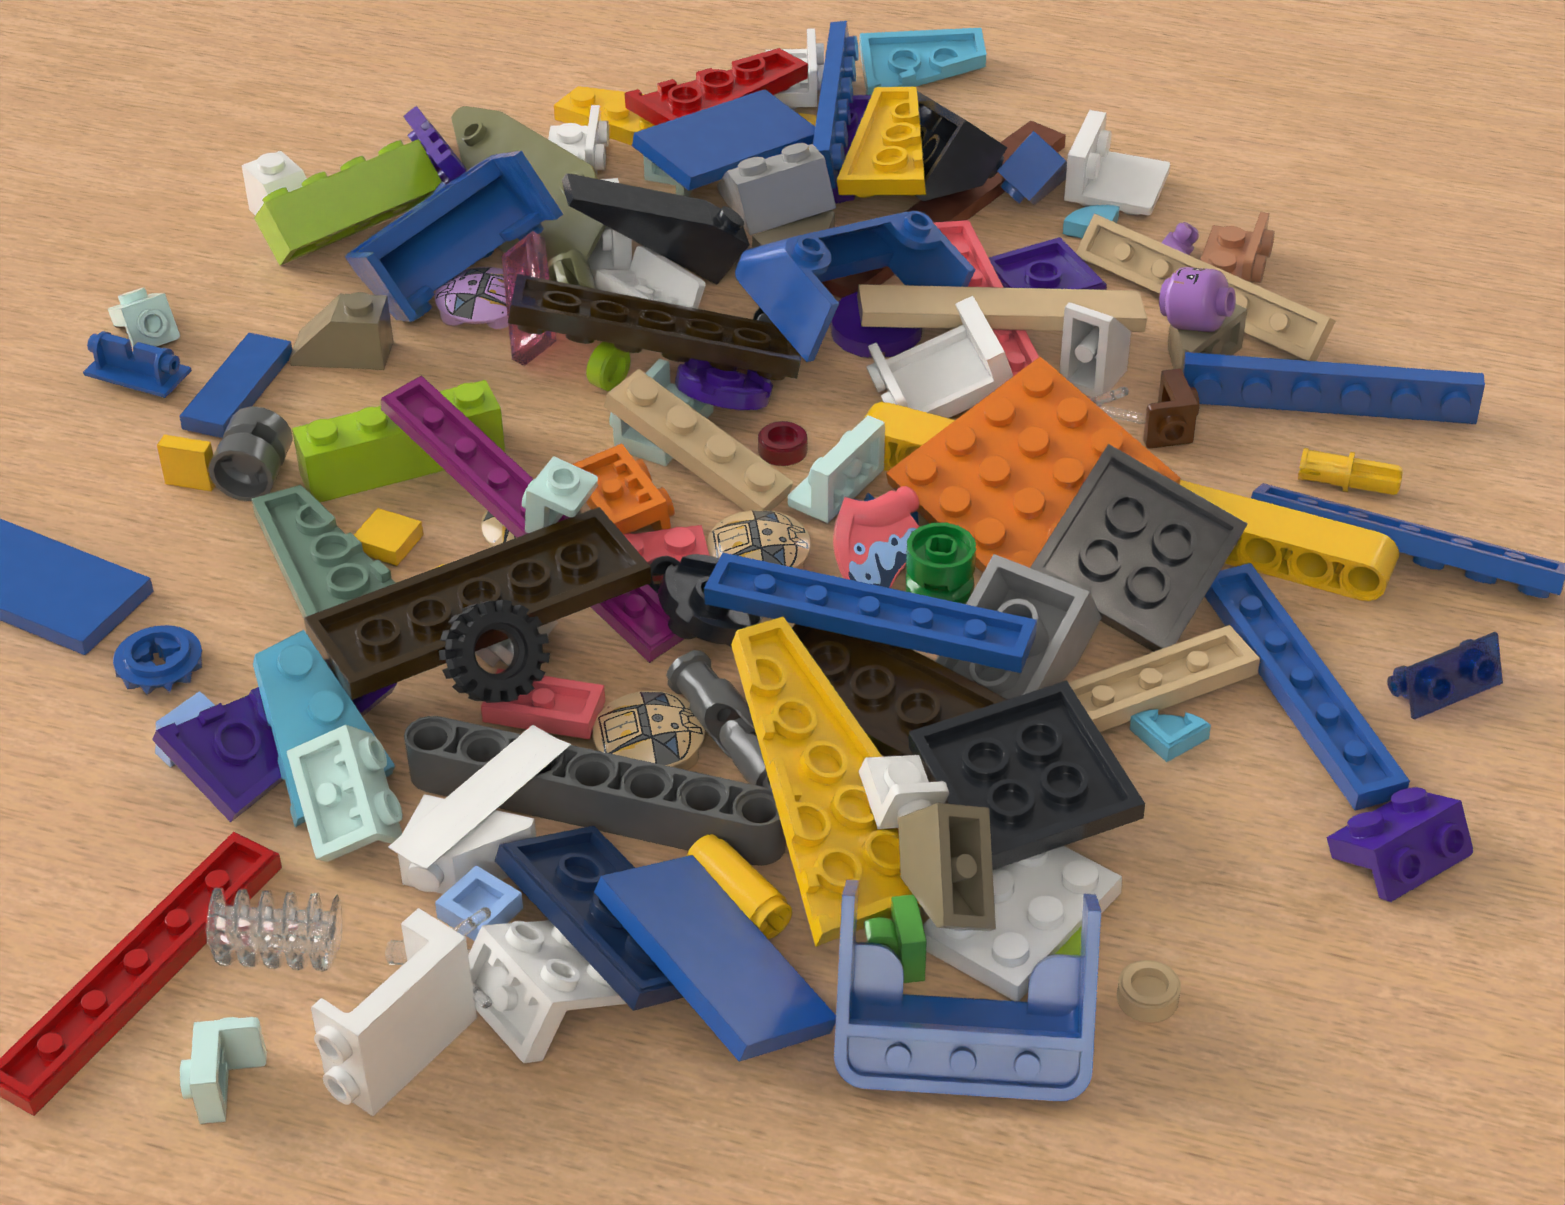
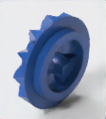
(174, 644)

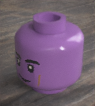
(1197, 299)

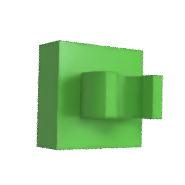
(903, 935)

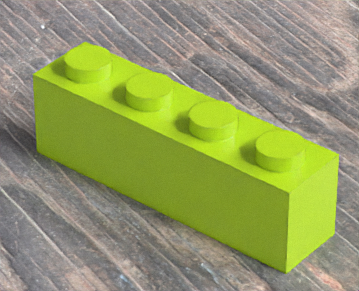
(346, 201)
(371, 451)

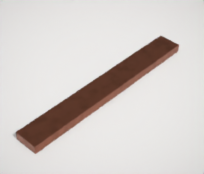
(952, 207)

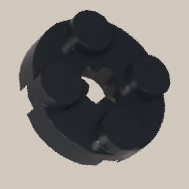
(684, 602)

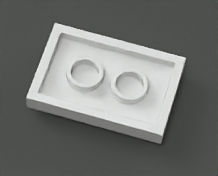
(1035, 915)

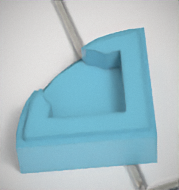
(1078, 221)
(1169, 733)

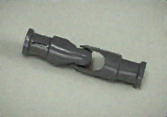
(720, 712)

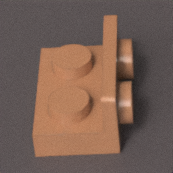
(1239, 250)

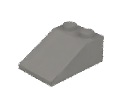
(778, 188)
(1064, 626)

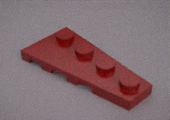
(769, 70)

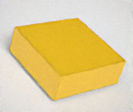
(186, 462)
(389, 536)

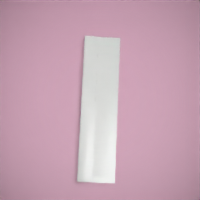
(478, 797)

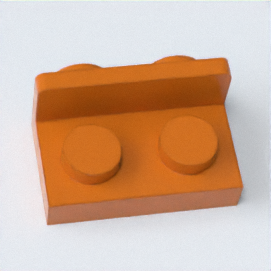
(627, 491)

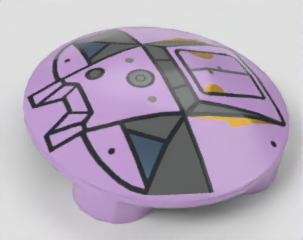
(474, 298)

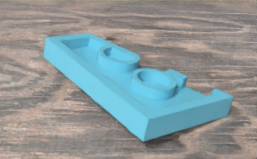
(919, 56)
(302, 703)

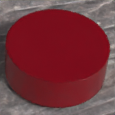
(782, 443)

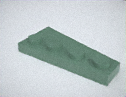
(314, 553)

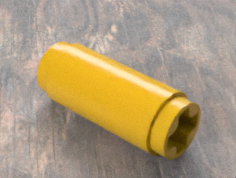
(743, 884)

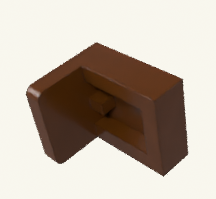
(1175, 414)

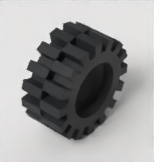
(526, 660)

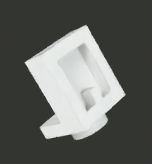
(898, 788)

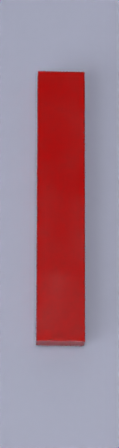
(128, 976)

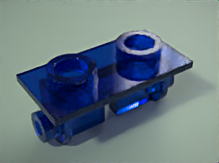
(1449, 675)

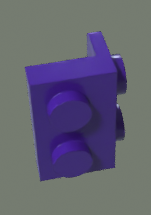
(1405, 840)

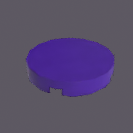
(855, 339)
(723, 388)

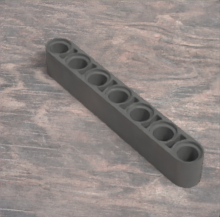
(605, 791)

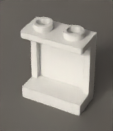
(947, 371)
(400, 1024)

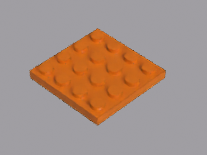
(1015, 463)

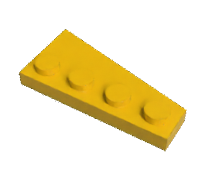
(886, 147)

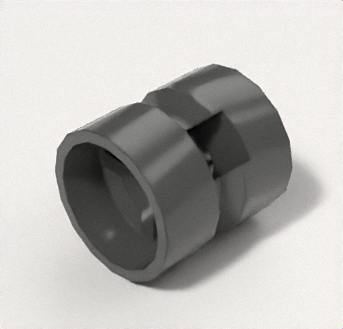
(250, 453)

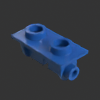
(143, 369)

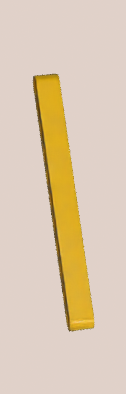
(1275, 542)

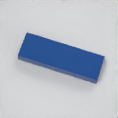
(236, 384)

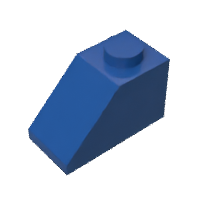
(1033, 170)

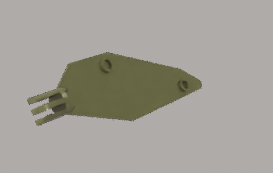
(572, 235)

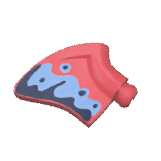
(874, 536)

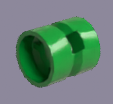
(941, 562)

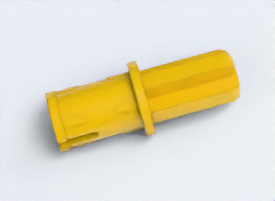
(1350, 472)

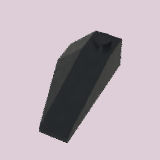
(954, 151)
(673, 225)

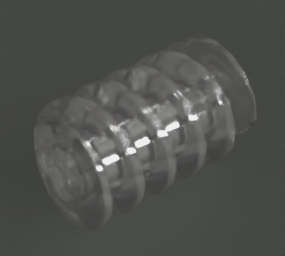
(273, 932)

